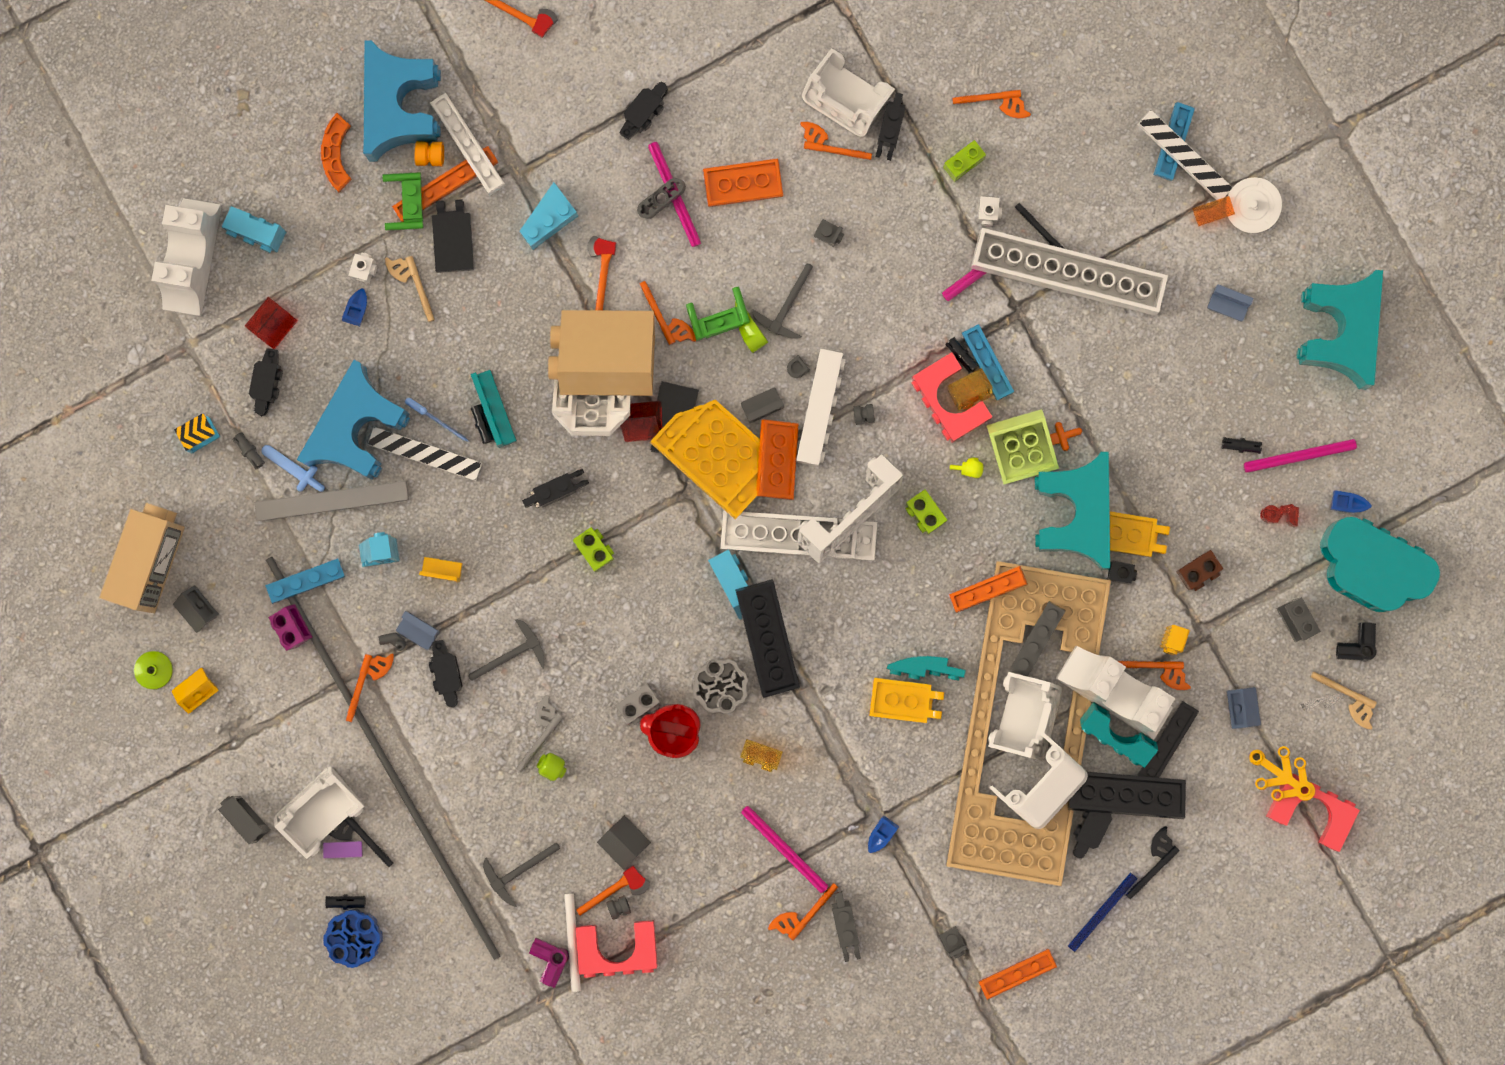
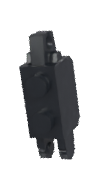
(643, 109)
(891, 126)
(265, 381)
(554, 490)
(446, 673)
(1090, 832)

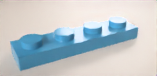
(1179, 123)
(987, 361)
(305, 581)

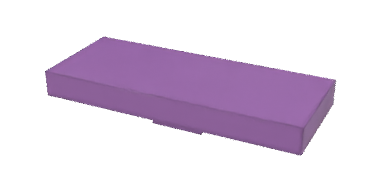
(342, 849)

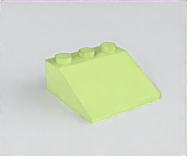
(1022, 446)

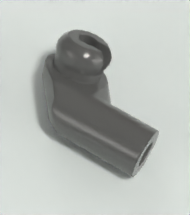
(393, 638)

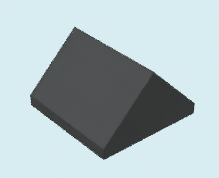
(623, 842)

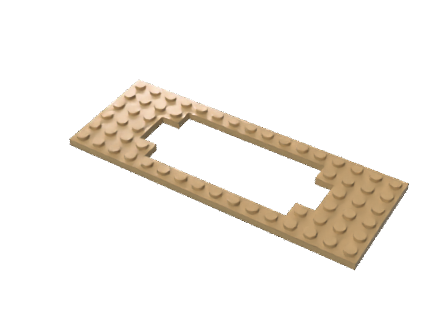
(1002, 843)

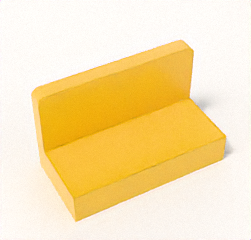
(441, 569)
(194, 691)

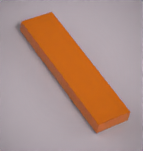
(988, 589)
(1017, 974)

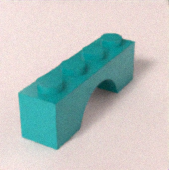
(1137, 748)

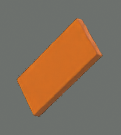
(743, 182)
(777, 459)

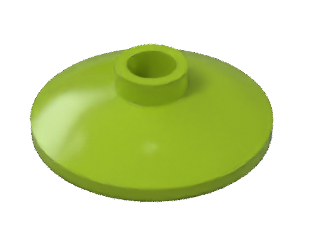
(162, 672)

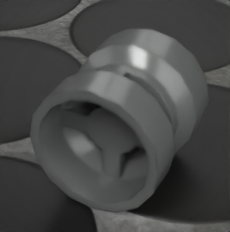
(864, 414)
(617, 907)

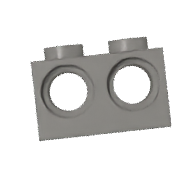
(636, 700)

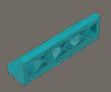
(493, 408)

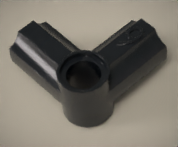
(1366, 639)

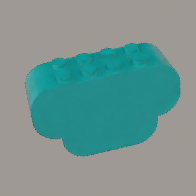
(1375, 566)

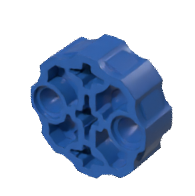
(356, 918)

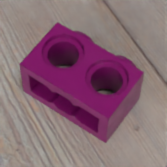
(293, 625)

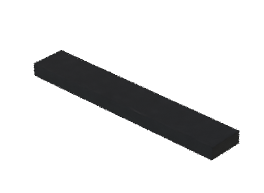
(1170, 740)

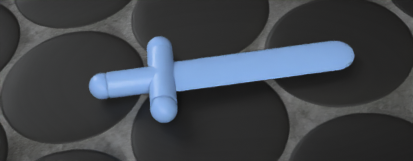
(423, 411)
(304, 476)

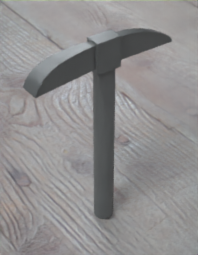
(776, 325)
(531, 643)
(499, 883)

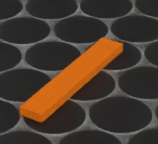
(446, 183)

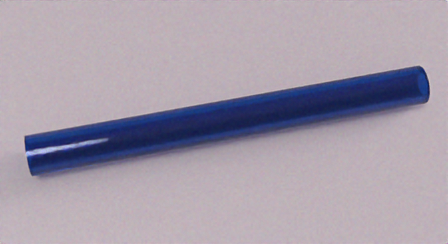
(1102, 912)

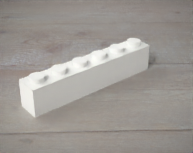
(819, 407)

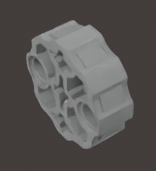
(714, 705)

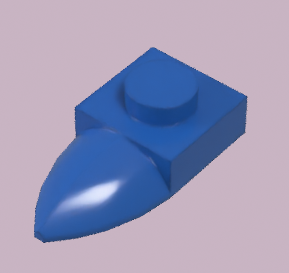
(355, 308)
(1349, 502)
(881, 834)

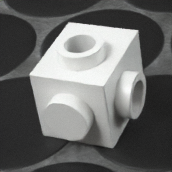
(989, 211)
(363, 268)

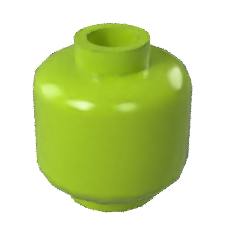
(551, 766)

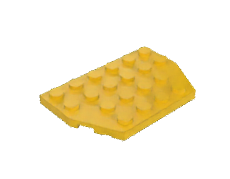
(714, 454)

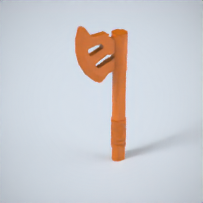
(1006, 95)
(819, 146)
(666, 329)
(1168, 666)
(365, 669)
(799, 926)

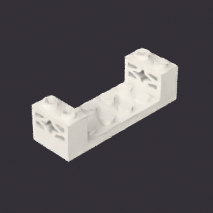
(885, 482)

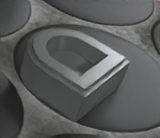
(797, 368)

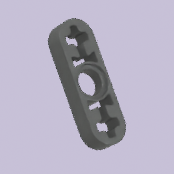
(653, 210)

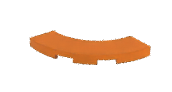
(331, 152)

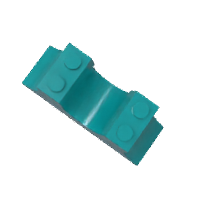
(1358, 317)
(1089, 493)

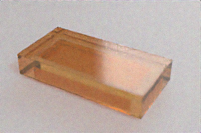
(1213, 211)

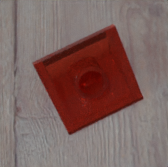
(271, 323)
(643, 422)

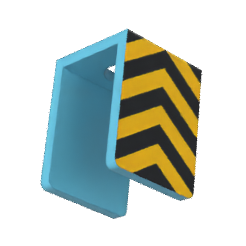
(197, 433)

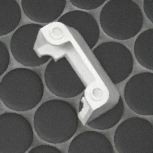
(844, 95)
(1027, 712)
(317, 812)

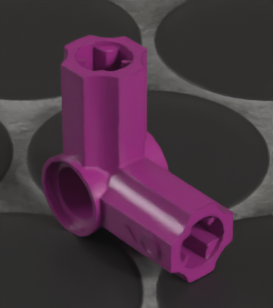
(547, 953)

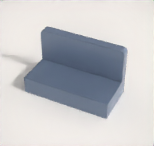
(1229, 303)
(417, 630)
(1243, 708)

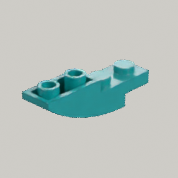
(917, 667)

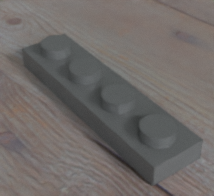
(1038, 638)

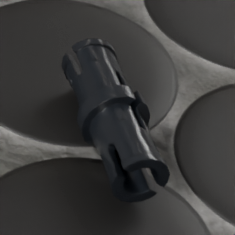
(962, 355)
(482, 424)
(1242, 445)
(345, 902)

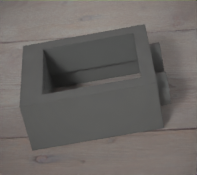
(243, 819)

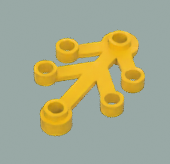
(1284, 776)

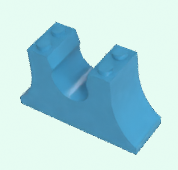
(385, 86)
(337, 431)

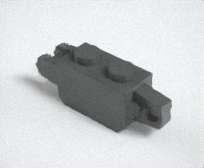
(845, 926)

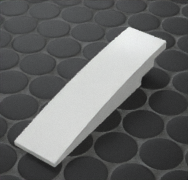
(780, 535)

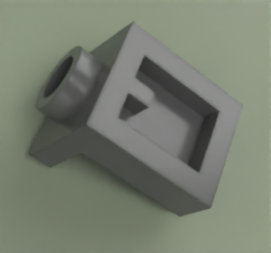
(829, 233)
(953, 942)

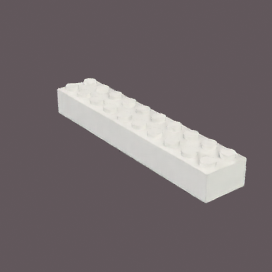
(1069, 271)

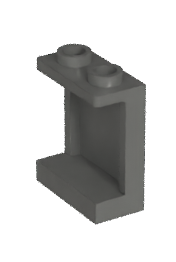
(1298, 619)

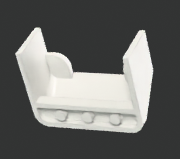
(1051, 791)

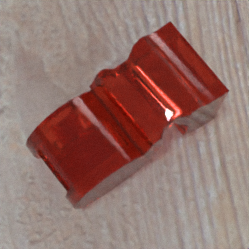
(1272, 514)

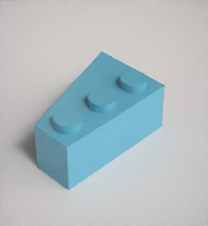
(548, 217)
(253, 230)
(379, 550)
(729, 576)

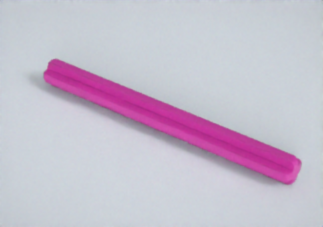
(678, 203)
(1300, 455)
(784, 849)

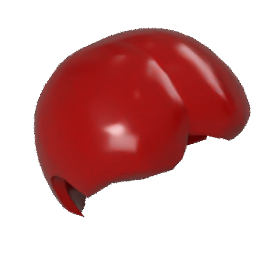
(672, 730)

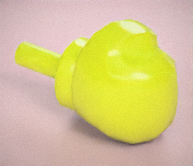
(971, 468)

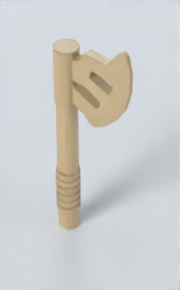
(412, 271)
(1360, 699)

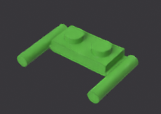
(410, 201)
(721, 321)

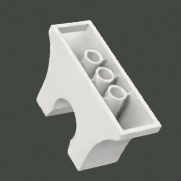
(188, 256)
(1109, 686)

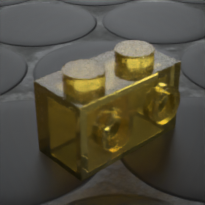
(970, 389)
(761, 754)

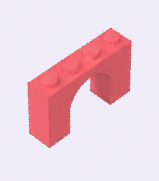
(954, 424)
(1340, 814)
(592, 961)

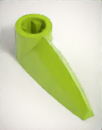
(752, 335)

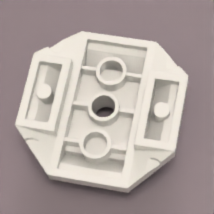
(590, 413)

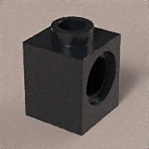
(1113, 572)

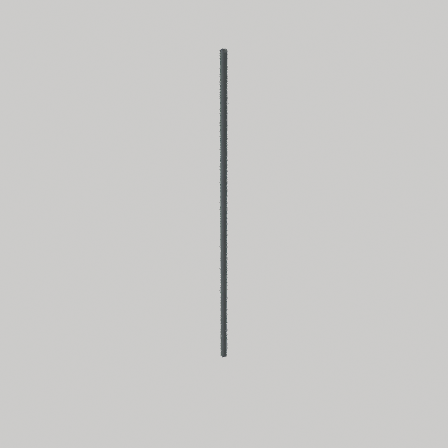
(392, 774)

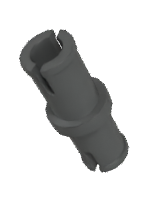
(248, 450)

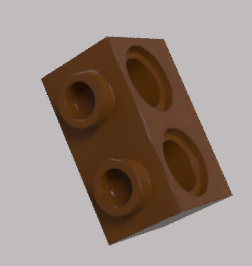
(1197, 567)

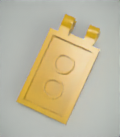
(1136, 534)
(903, 700)

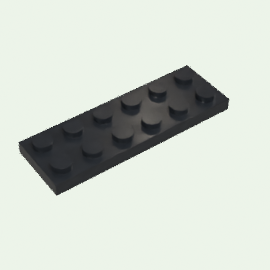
(767, 638)
(1131, 796)

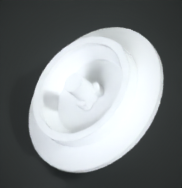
(1255, 205)

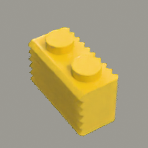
(1174, 639)

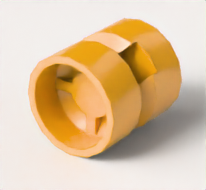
(429, 153)

